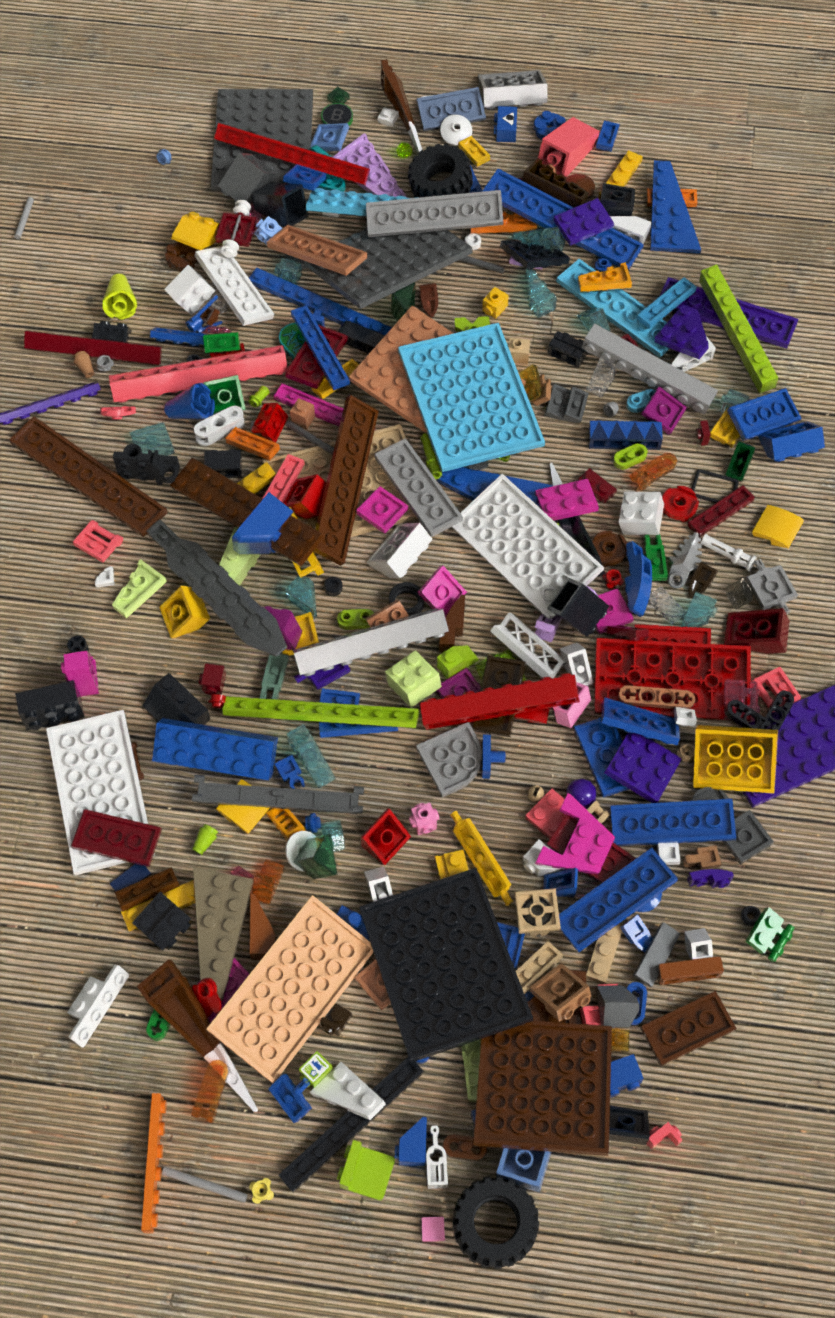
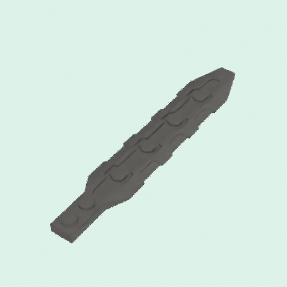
(214, 585)

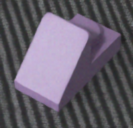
(547, 627)

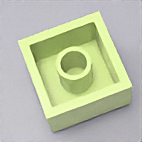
(413, 679)

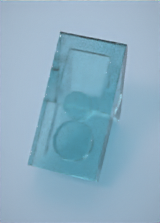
(335, 829)

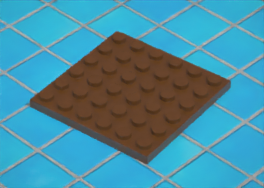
(545, 1088)

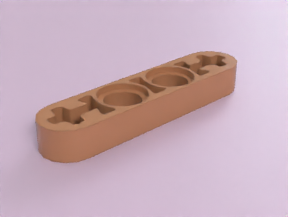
(656, 697)

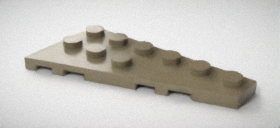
(220, 913)

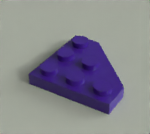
(684, 333)

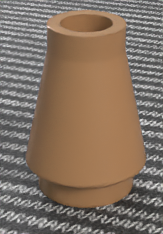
(83, 362)

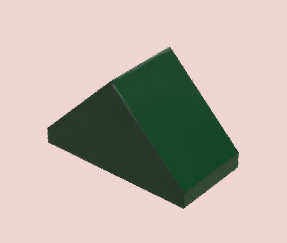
(740, 461)

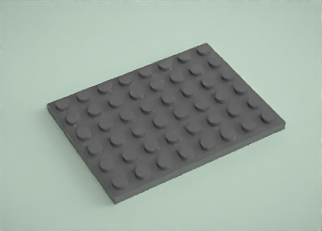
(271, 113)
(392, 263)

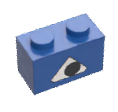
(506, 124)

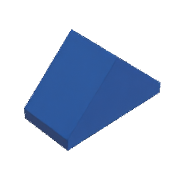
(563, 881)

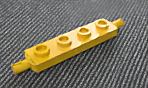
(482, 857)

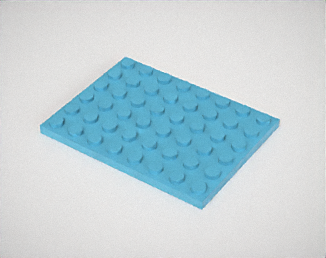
(470, 397)

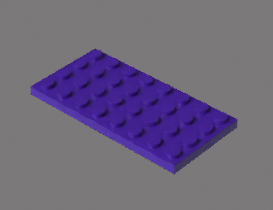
(803, 745)

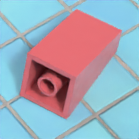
(568, 145)

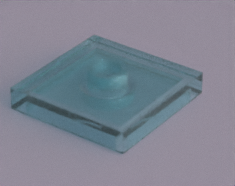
(153, 438)

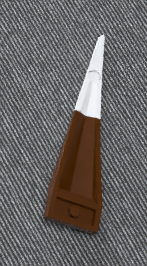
(396, 95)
(176, 1002)

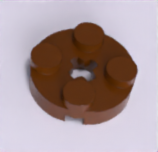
(174, 259)
(618, 542)

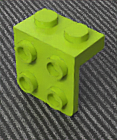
(365, 1171)

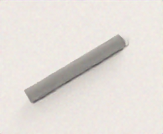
(24, 217)

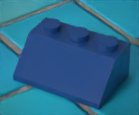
(792, 441)

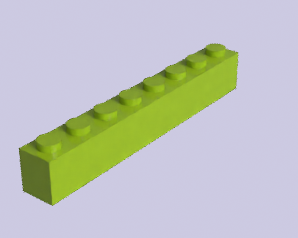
(738, 329)

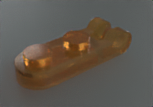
(654, 470)
(211, 1090)

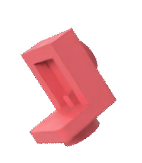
(658, 1134)

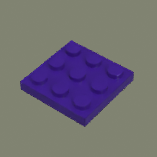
(643, 766)

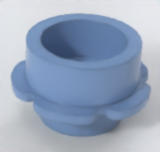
(163, 156)

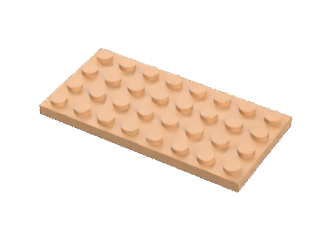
(291, 989)

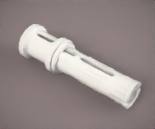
(738, 554)

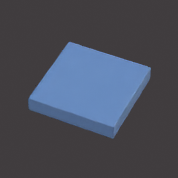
(330, 136)

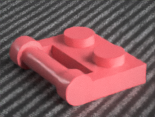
(94, 545)
(777, 682)

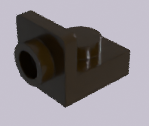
(335, 1020)

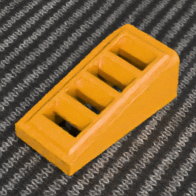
(286, 833)

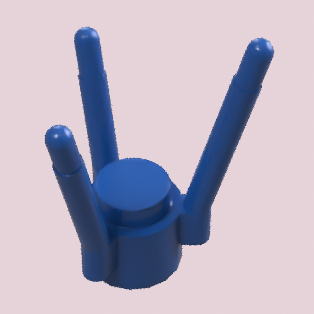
(195, 323)

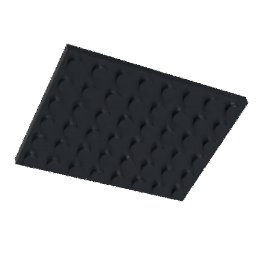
(445, 965)

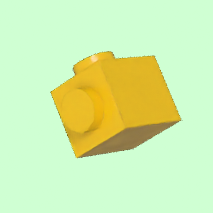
(495, 302)

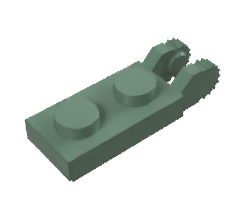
(274, 675)

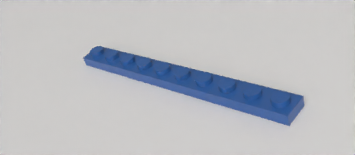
(302, 297)

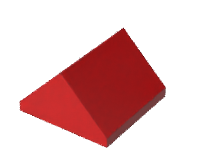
(385, 837)

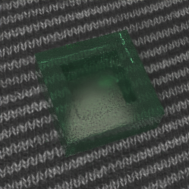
(338, 96)

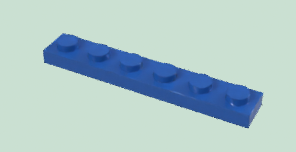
(320, 347)

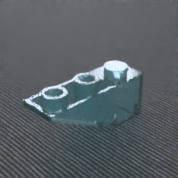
(548, 237)
(540, 298)
(310, 755)

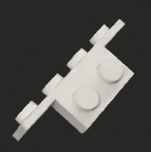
(94, 1002)

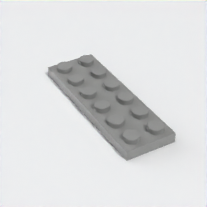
(418, 487)

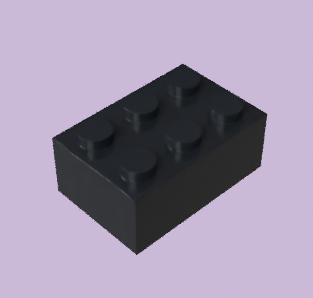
(50, 705)

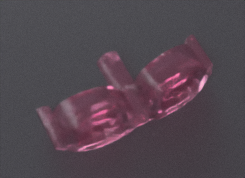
(214, 329)

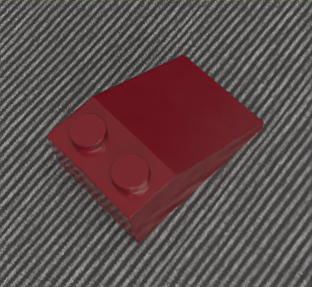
(761, 629)

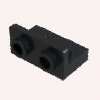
(111, 332)

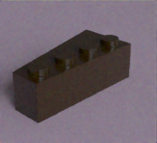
(554, 184)

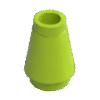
(205, 837)

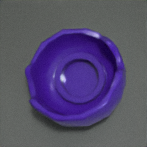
(582, 791)

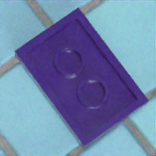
(583, 221)

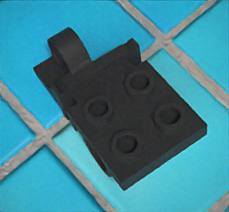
(150, 466)

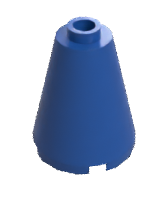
(191, 404)

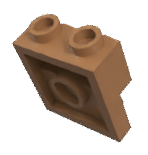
(561, 992)

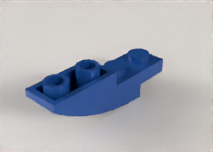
(640, 579)

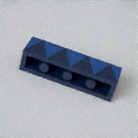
(624, 434)

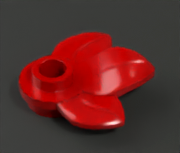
(207, 996)

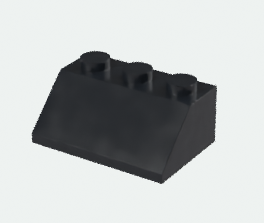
(174, 702)

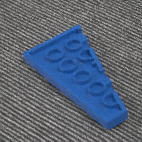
(670, 219)
(472, 483)

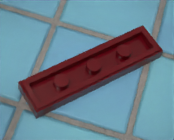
(721, 511)

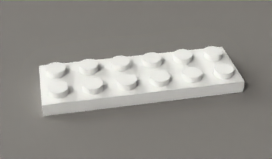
(234, 286)

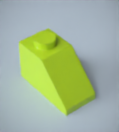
(456, 660)

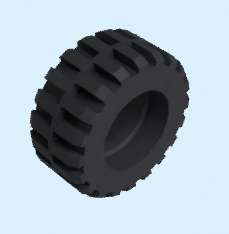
(437, 160)
(526, 1215)

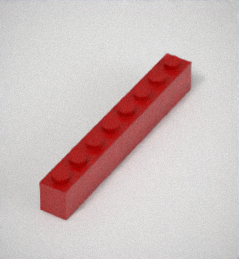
(500, 702)

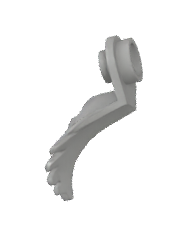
(685, 560)

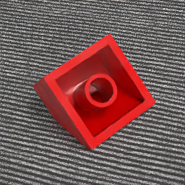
(306, 496)

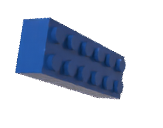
(215, 749)

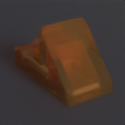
(267, 881)

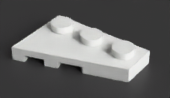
(348, 1091)

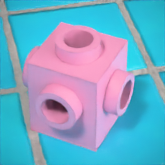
(424, 818)

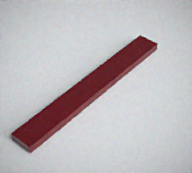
(94, 347)

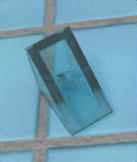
(592, 316)

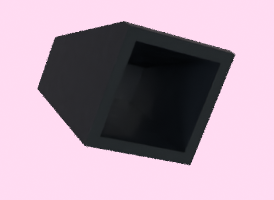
(281, 202)
(578, 607)

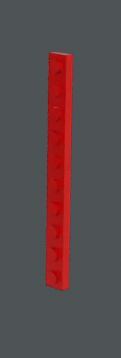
(292, 154)

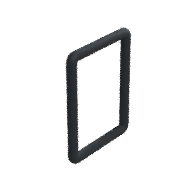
(715, 475)

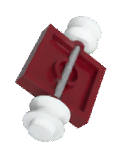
(236, 229)

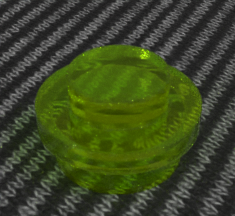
(404, 150)

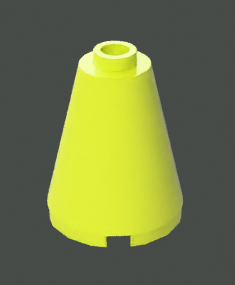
(119, 298)

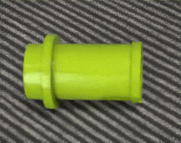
(256, 399)

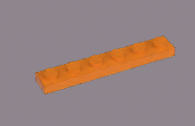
(153, 1172)

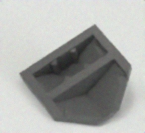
(616, 1006)

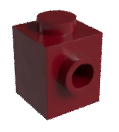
(212, 679)

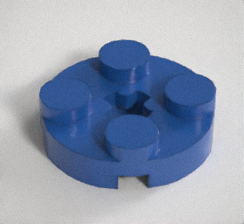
(547, 119)

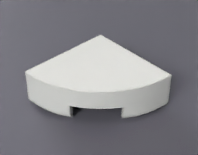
(105, 578)

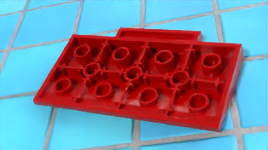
(671, 660)

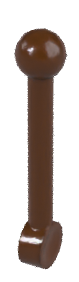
(140, 774)

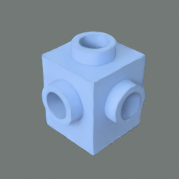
(267, 229)

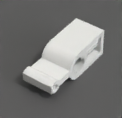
(441, 1165)

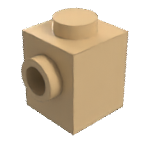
(519, 350)

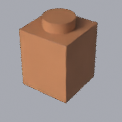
(302, 413)

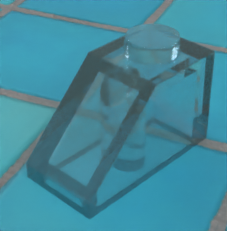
(302, 594)
(700, 611)

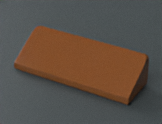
(690, 970)

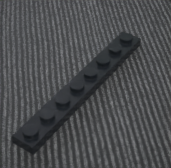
(347, 1127)

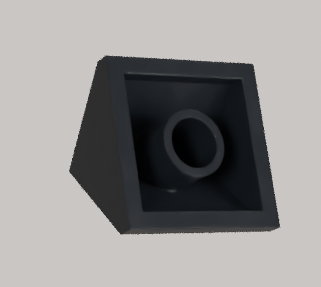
(628, 1125)

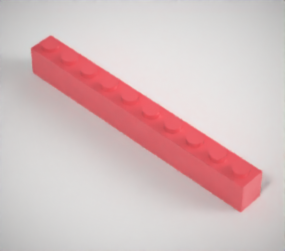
(184, 375)

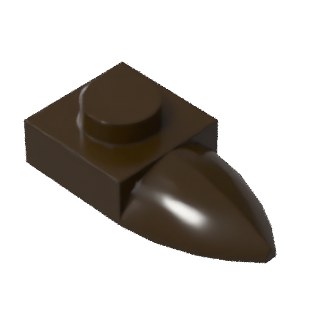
(701, 579)

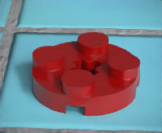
(676, 511)

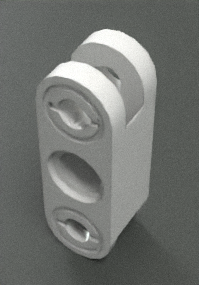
(219, 425)

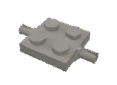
(771, 586)

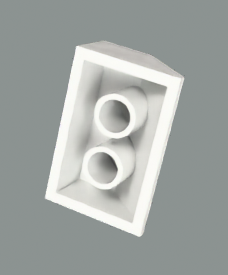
(400, 550)

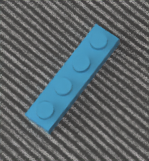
(666, 303)

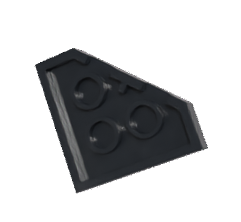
(533, 255)

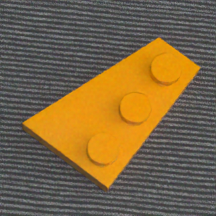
(610, 279)

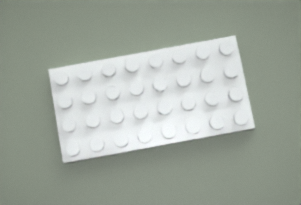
(524, 544)
(97, 774)

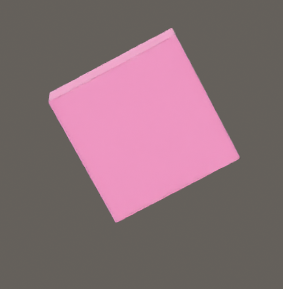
(433, 1229)

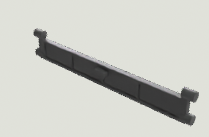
(277, 797)

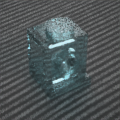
(289, 270)

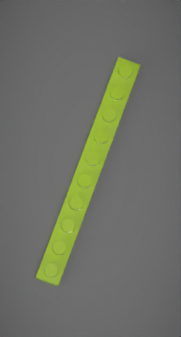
(321, 712)

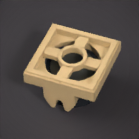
(536, 913)

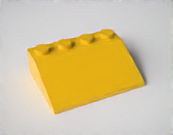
(735, 758)

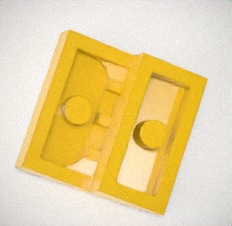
(778, 526)
(243, 816)

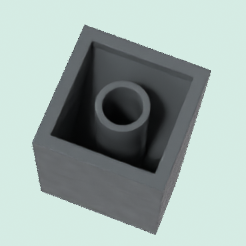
(245, 177)

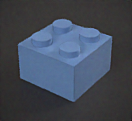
(524, 1167)

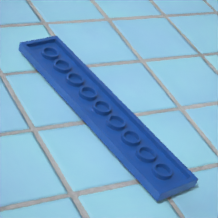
(542, 208)

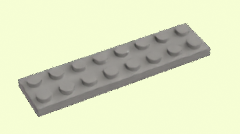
(434, 213)

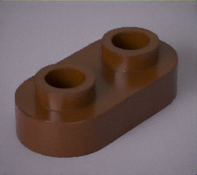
(464, 1144)

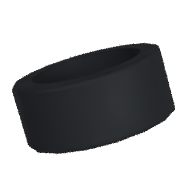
(407, 587)

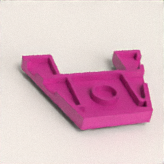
(586, 846)

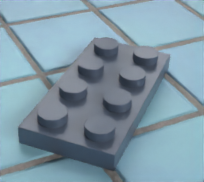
(437, 107)

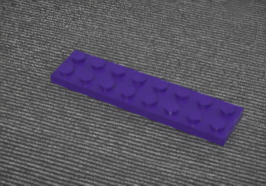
(765, 323)

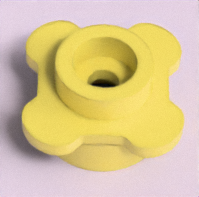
(255, 1188)

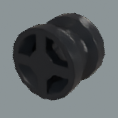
(77, 642)

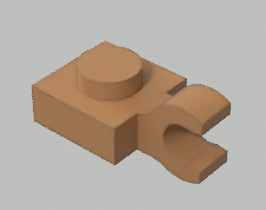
(545, 391)
(706, 858)

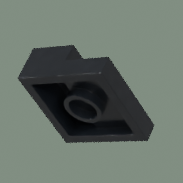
(162, 921)

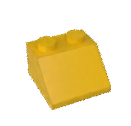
(196, 231)
(184, 612)

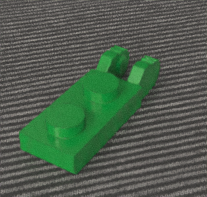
(657, 556)

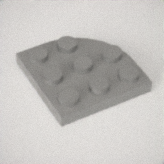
(452, 758)

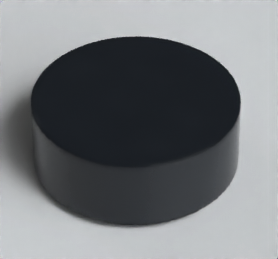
(333, 586)

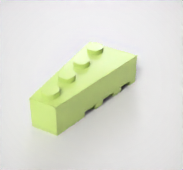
(237, 564)

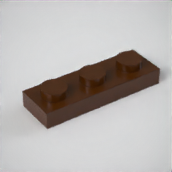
(146, 889)

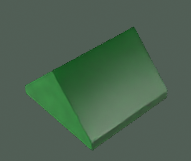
(226, 393)

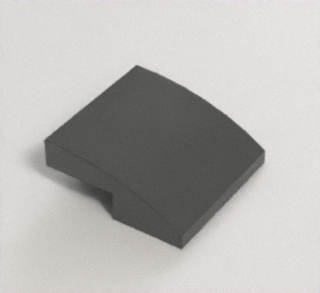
(566, 404)

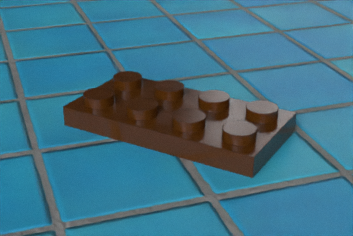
(688, 1028)

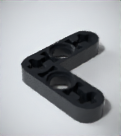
(761, 722)

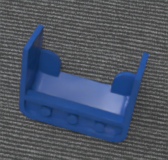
(261, 527)

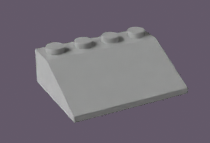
(513, 89)

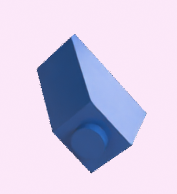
(412, 1145)

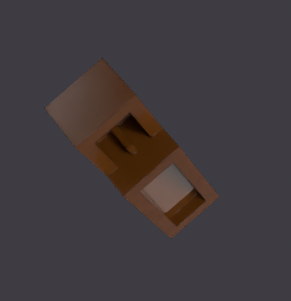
(455, 624)

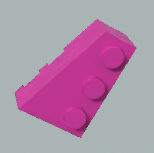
(83, 670)

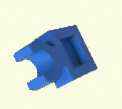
(289, 770)

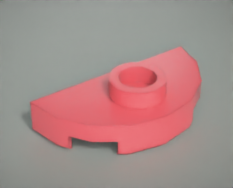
(117, 412)

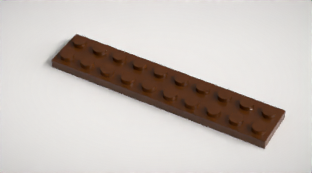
(88, 476)
(345, 479)
(236, 503)

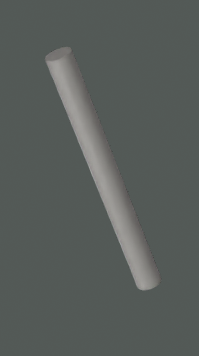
(204, 1184)

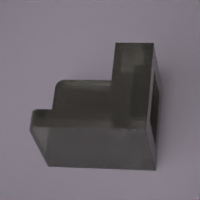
(739, 593)

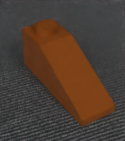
(261, 932)

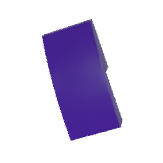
(716, 878)

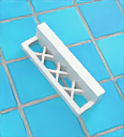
(522, 650)

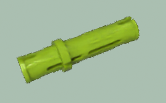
(431, 460)

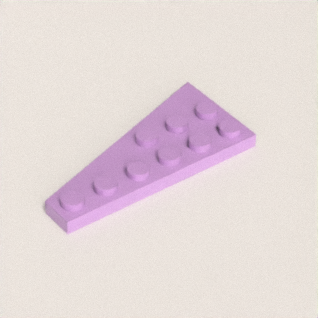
(379, 179)

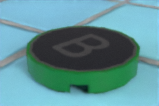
(336, 114)

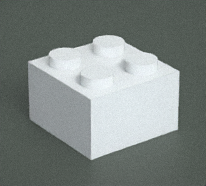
(189, 290)
(641, 513)

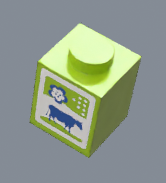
(315, 1069)

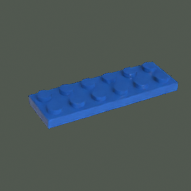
(673, 822)
(615, 899)

